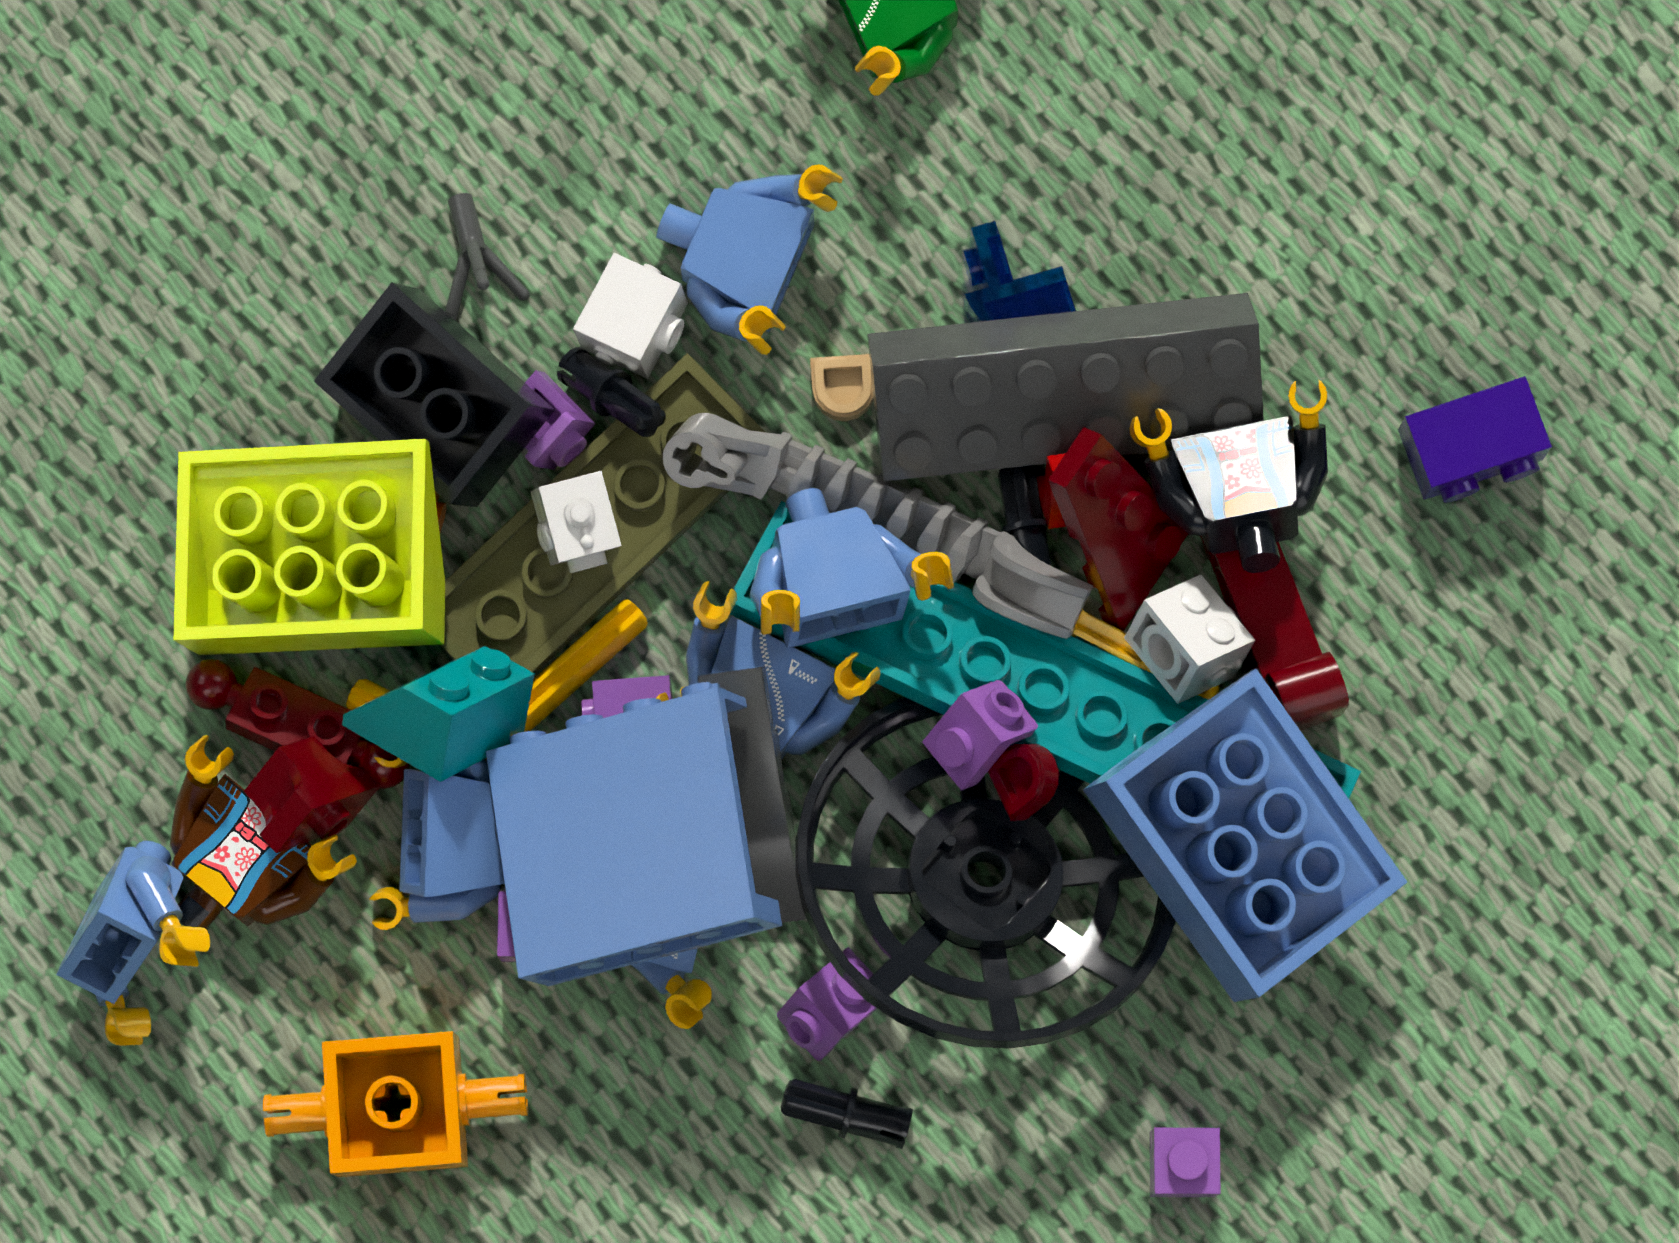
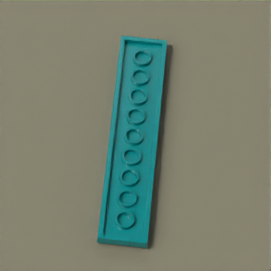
(1084, 700)

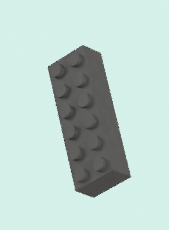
(1031, 383)

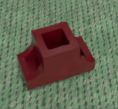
(307, 794)

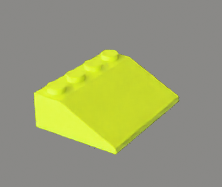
(308, 548)

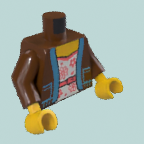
(229, 861)

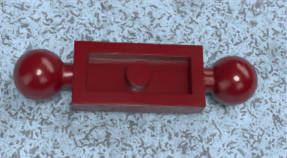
(281, 713)

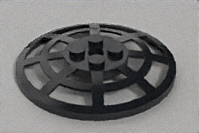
(957, 906)

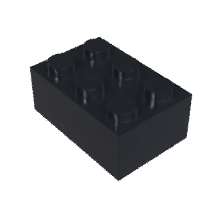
(425, 377)

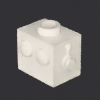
(632, 316)
(576, 521)
(1189, 638)

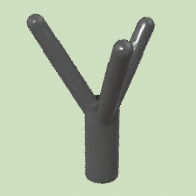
(475, 253)

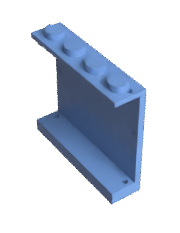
(625, 837)

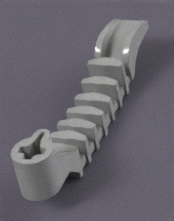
(755, 461)

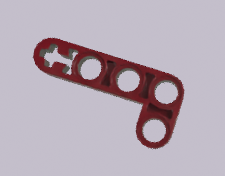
(1284, 643)

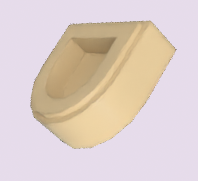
(842, 385)

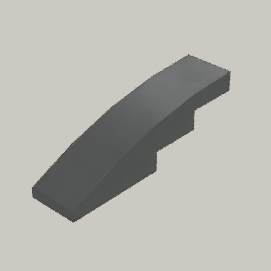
(762, 789)

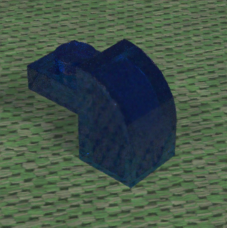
(1001, 295)

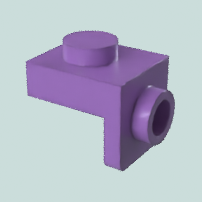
(564, 431)
(978, 732)
(825, 1009)

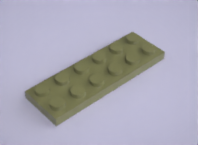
(532, 610)

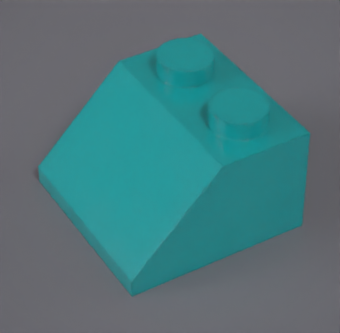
(449, 713)

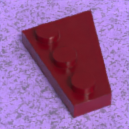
(1116, 524)

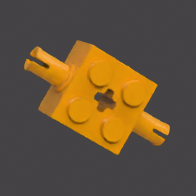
(362, 1076)

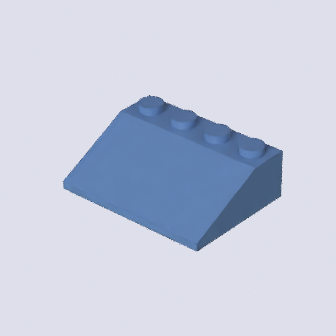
(1245, 837)

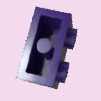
(1475, 440)

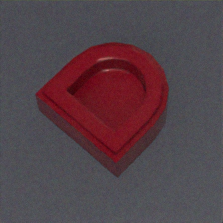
(1025, 779)

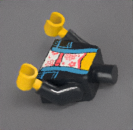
(1242, 481)

